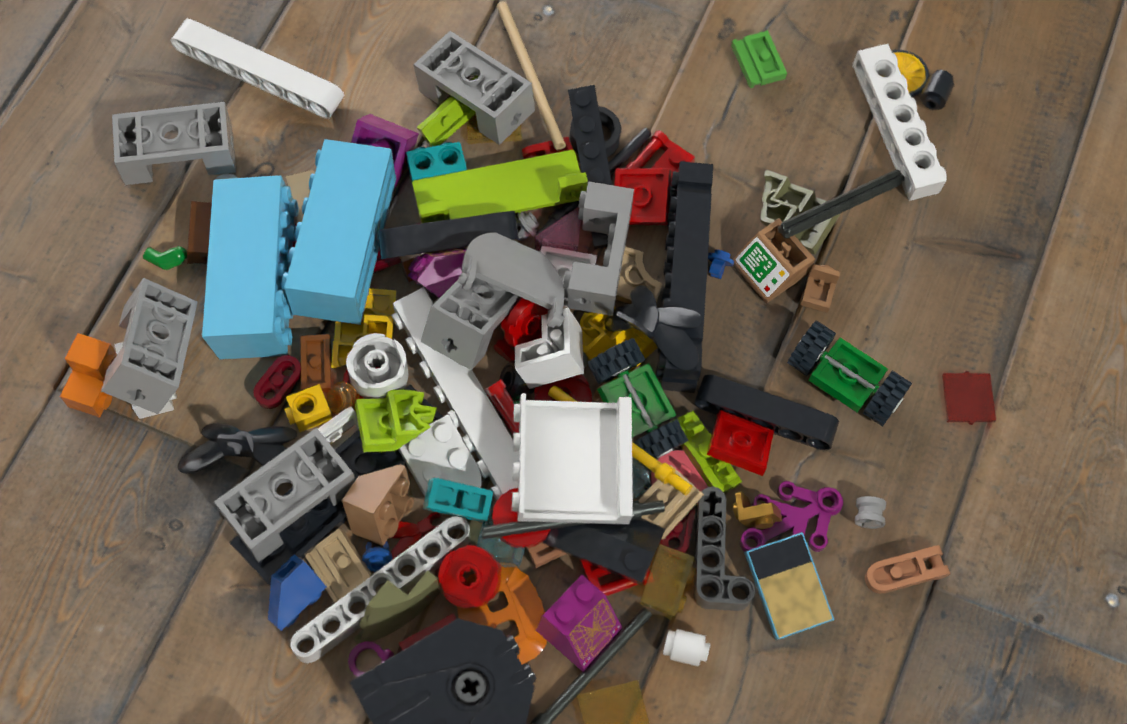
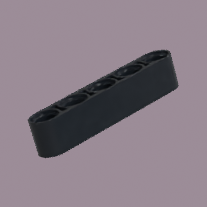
(444, 234)
(770, 411)

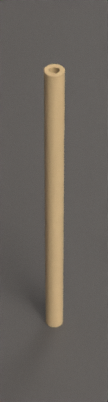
(531, 76)

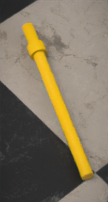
(663, 472)

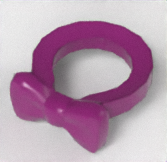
(383, 654)

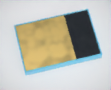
(789, 586)

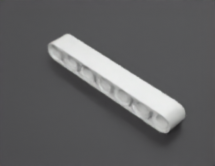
(257, 68)
(366, 591)

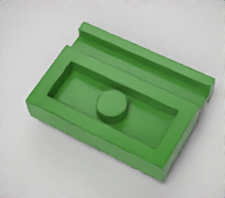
(759, 59)

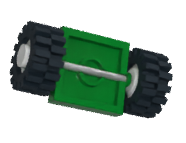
(848, 373)
(648, 399)

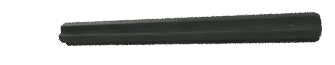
(840, 204)

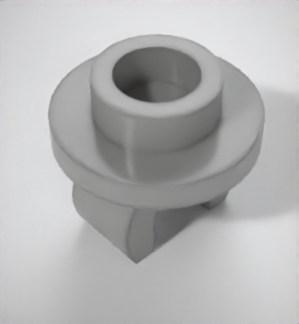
(528, 225)

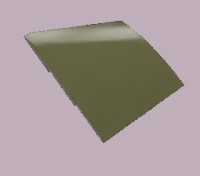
(788, 200)
(393, 608)

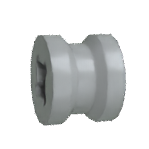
(870, 512)

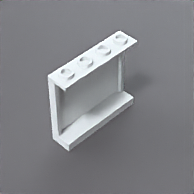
(573, 461)

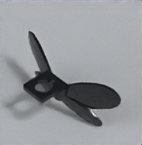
(664, 324)
(227, 440)

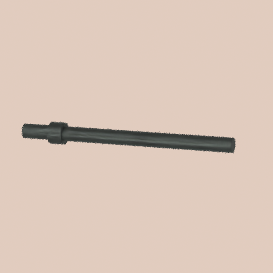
(528, 526)
(593, 668)

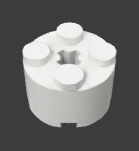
(376, 351)

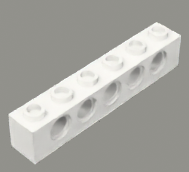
(869, 66)

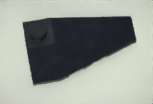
(617, 548)

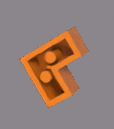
(89, 361)

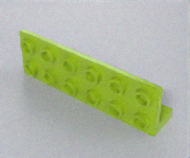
(501, 188)

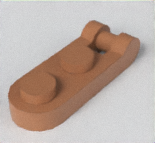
(906, 570)

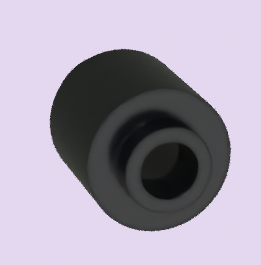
(937, 90)

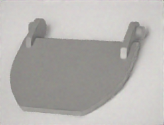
(516, 271)

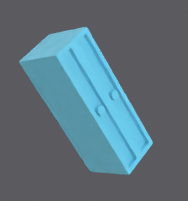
(339, 232)
(246, 265)

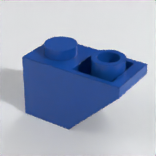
(291, 591)

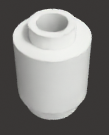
(686, 647)

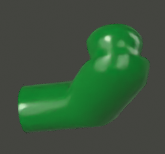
(166, 259)

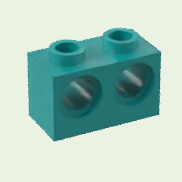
(435, 159)
(458, 499)

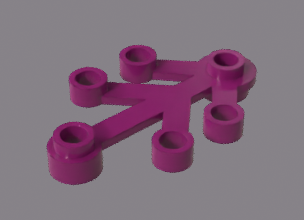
(797, 517)

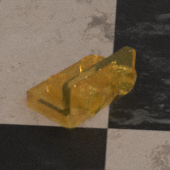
(667, 581)

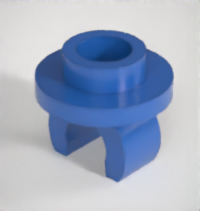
(719, 261)
(376, 557)

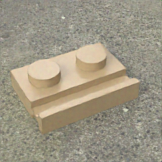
(675, 504)
(338, 564)

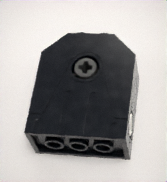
(430, 678)

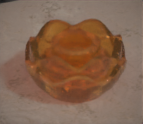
(341, 397)

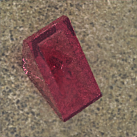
(562, 234)

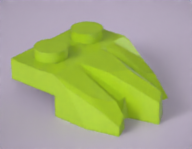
(392, 420)

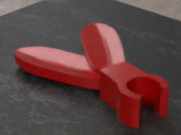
(411, 533)

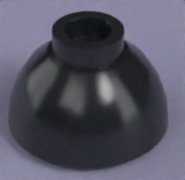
(514, 383)

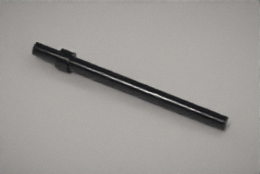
(614, 164)

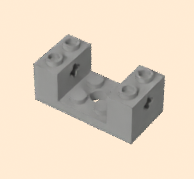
(497, 95)
(203, 134)
(604, 211)
(465, 320)
(153, 348)
(260, 513)

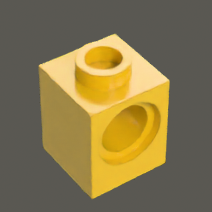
(314, 397)

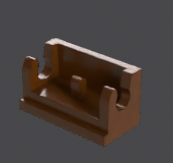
(199, 232)

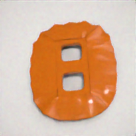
(523, 608)

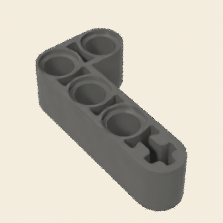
(715, 548)

